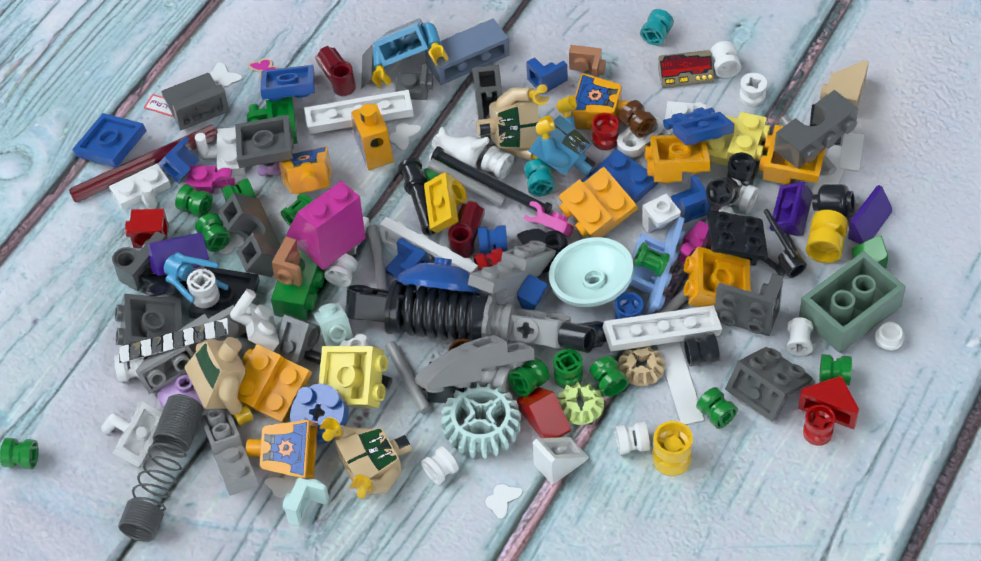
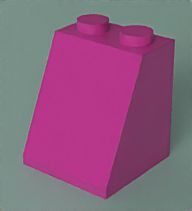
(329, 225)

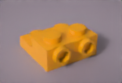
(670, 157)
(779, 170)
(597, 204)
(708, 270)
(271, 383)

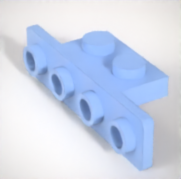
(645, 279)

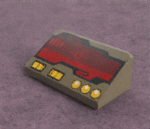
(685, 68)

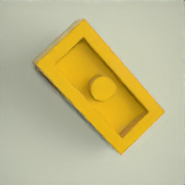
(442, 198)

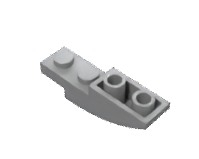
(516, 264)
(468, 360)
(167, 366)
(228, 451)

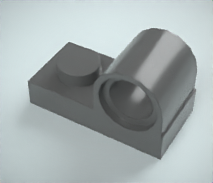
(132, 263)
(296, 337)

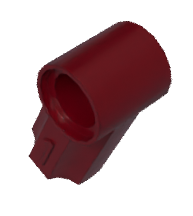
(336, 70)
(464, 232)

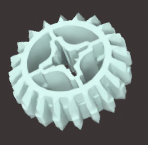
(479, 431)

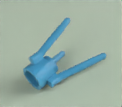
(179, 267)

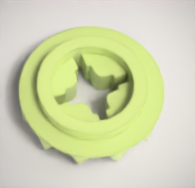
(592, 406)

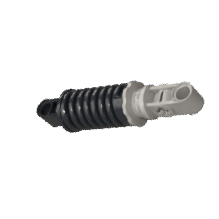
(450, 316)

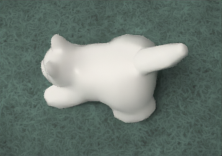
(466, 148)

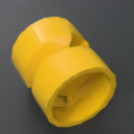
(826, 236)
(672, 448)

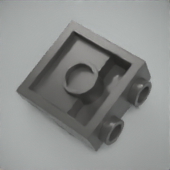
(264, 141)
(146, 318)

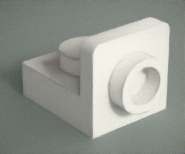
(659, 213)

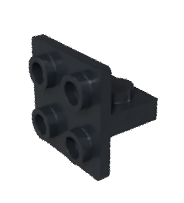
(736, 236)

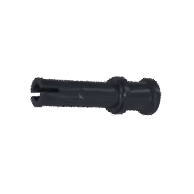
(414, 186)

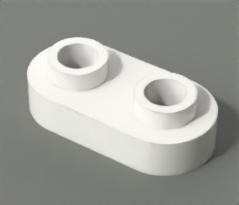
(633, 146)

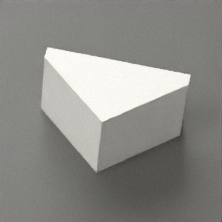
(557, 457)

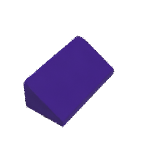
(792, 208)
(870, 216)
(188, 245)

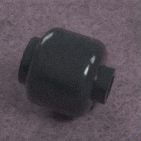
(834, 198)

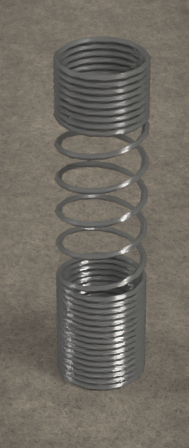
(174, 434)

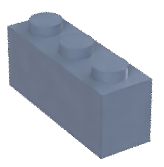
(470, 49)

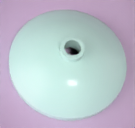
(591, 272)

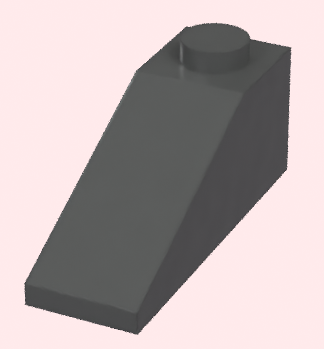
(487, 90)

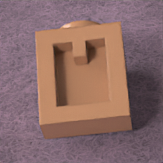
(587, 60)
(286, 263)

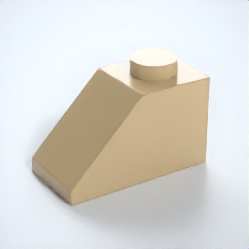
(848, 82)

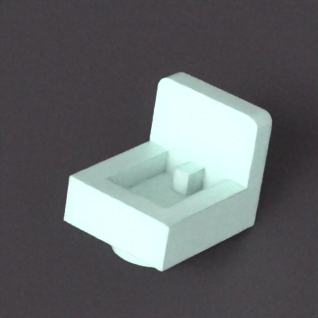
(333, 324)
(297, 501)

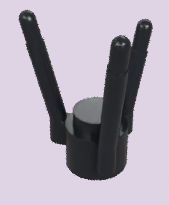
(789, 260)

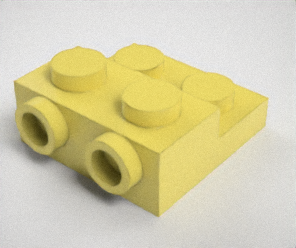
(747, 138)
(355, 373)

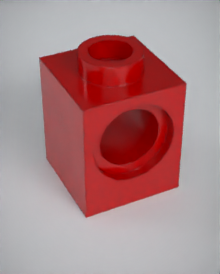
(144, 224)

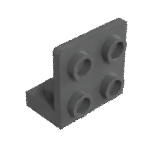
(195, 101)
(750, 310)
(766, 381)

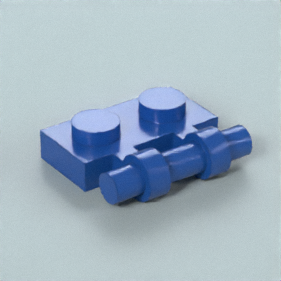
(699, 125)

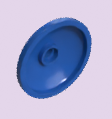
(438, 275)

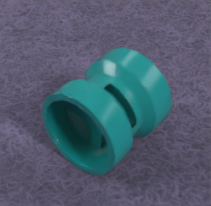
(656, 27)
(540, 182)

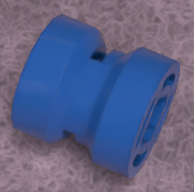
(492, 239)
(628, 305)

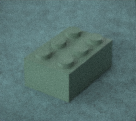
(852, 301)

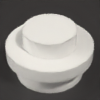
(889, 336)

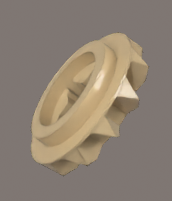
(640, 375)

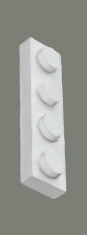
(338, 114)
(393, 231)
(661, 328)

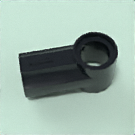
(581, 336)

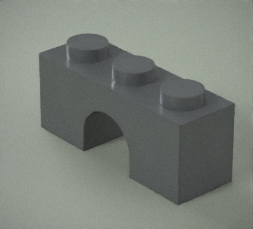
(803, 143)
(248, 219)

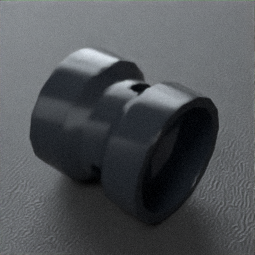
(742, 167)
(717, 191)
(704, 349)

